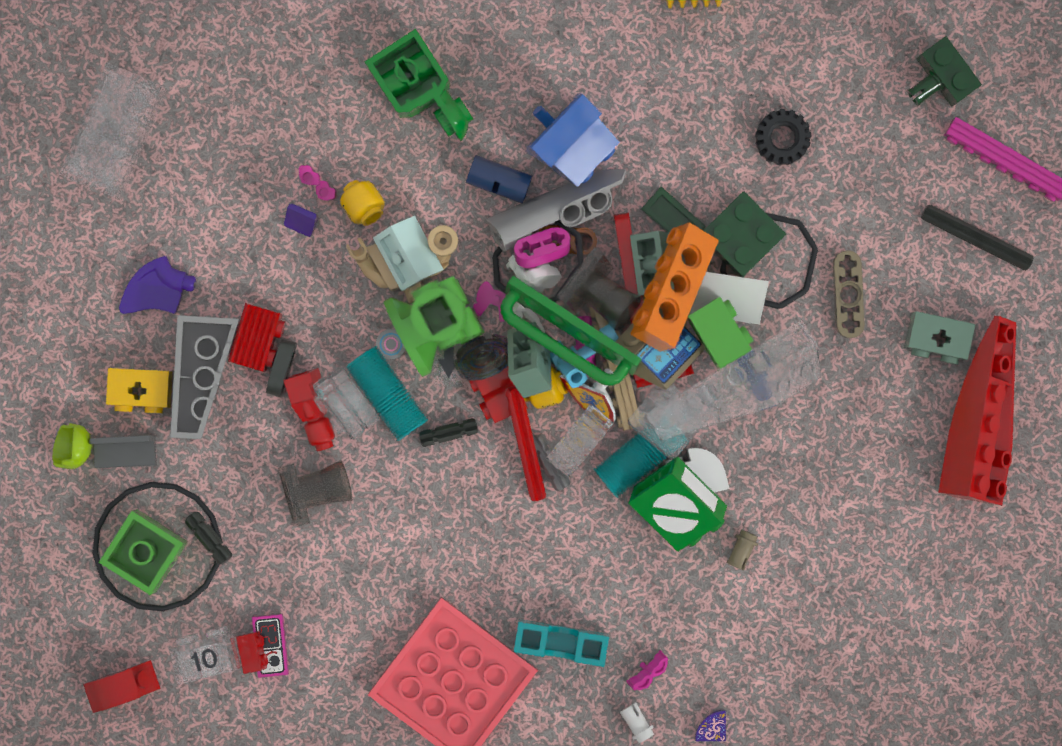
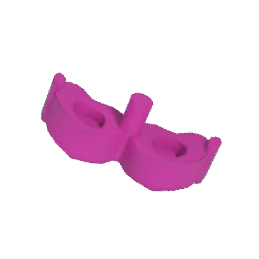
(323, 188)
(653, 669)

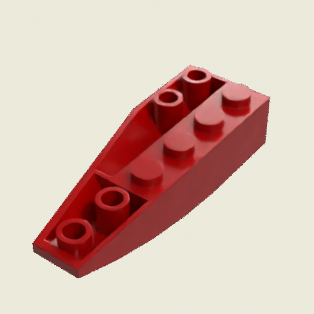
(982, 421)

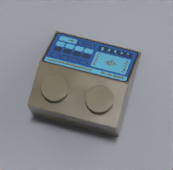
(664, 366)

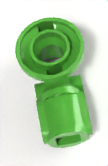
(433, 321)

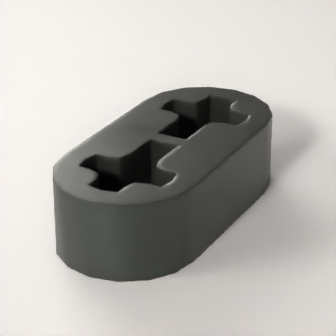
(281, 367)

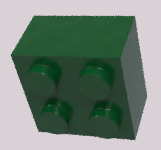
(744, 234)

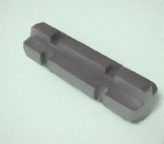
(559, 480)

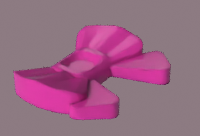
(488, 295)

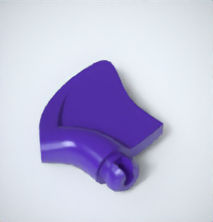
(156, 287)

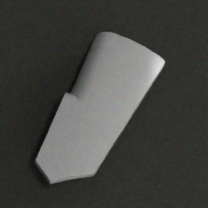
(549, 207)

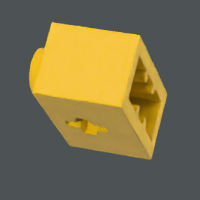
(121, 384)

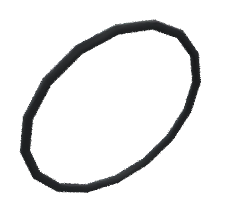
(97, 536)

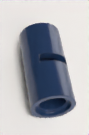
(499, 179)

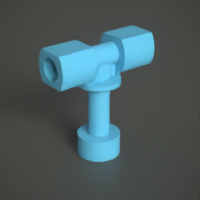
(571, 374)

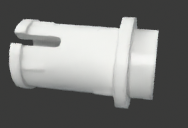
(637, 723)

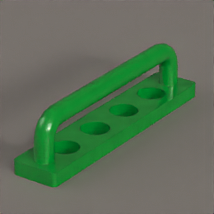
(624, 359)

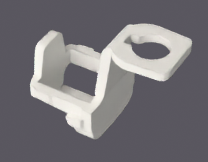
(537, 278)

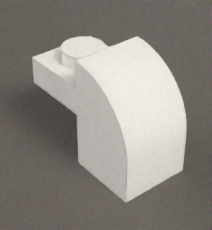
(707, 468)

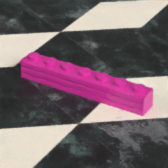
(1005, 159)

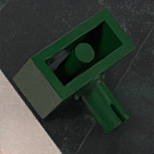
(945, 73)

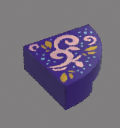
(712, 727)

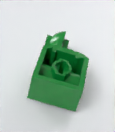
(416, 82)

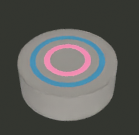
(390, 344)

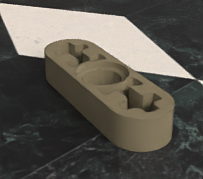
(858, 286)

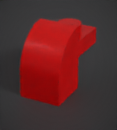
(121, 686)

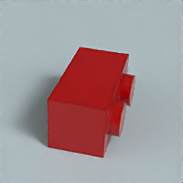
(252, 652)

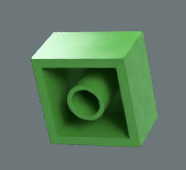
(720, 333)
(143, 552)

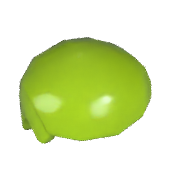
(71, 446)

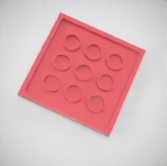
(452, 679)

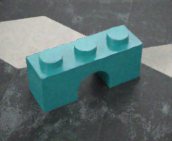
(562, 642)

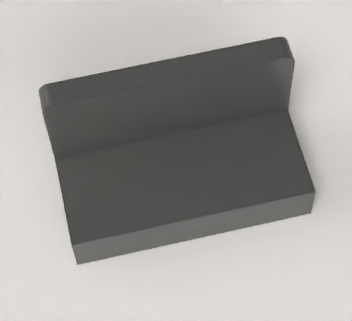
(124, 451)

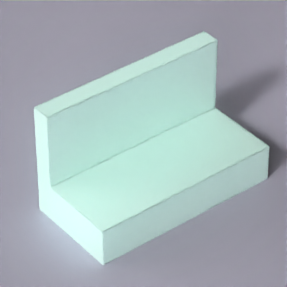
(407, 253)

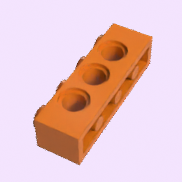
(687, 278)

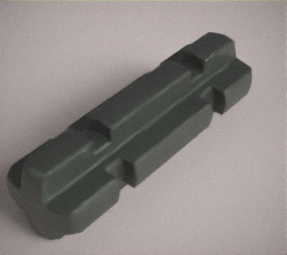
(448, 432)
(208, 538)

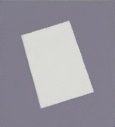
(743, 293)

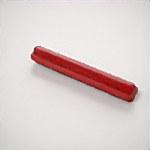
(525, 444)

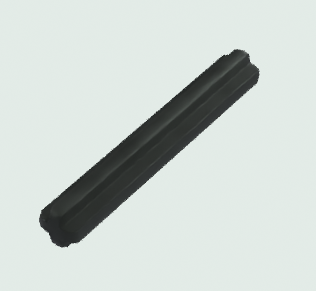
(977, 237)

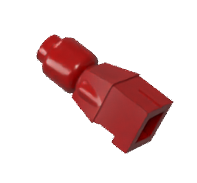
(301, 395)

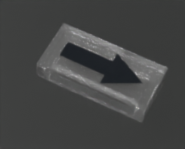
(444, 370)

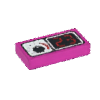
(273, 632)

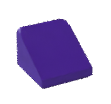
(300, 220)

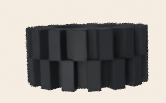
(796, 124)

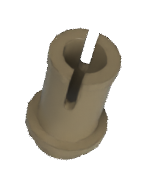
(742, 549)

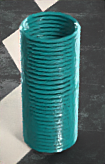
(380, 385)
(628, 464)

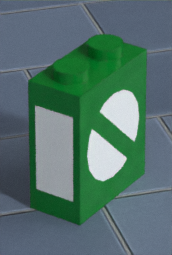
(678, 504)

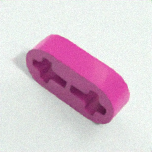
(542, 247)

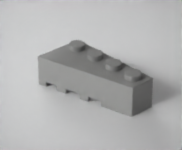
(199, 363)

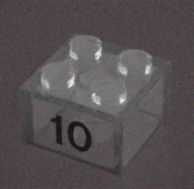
(205, 656)

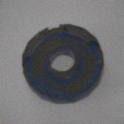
(482, 357)

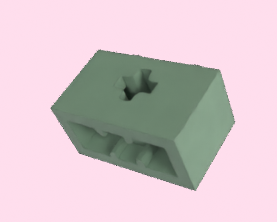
(646, 252)
(957, 335)
(528, 364)

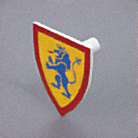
(593, 395)

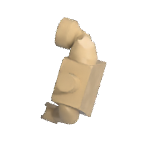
(441, 240)

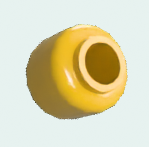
(362, 202)
(550, 397)

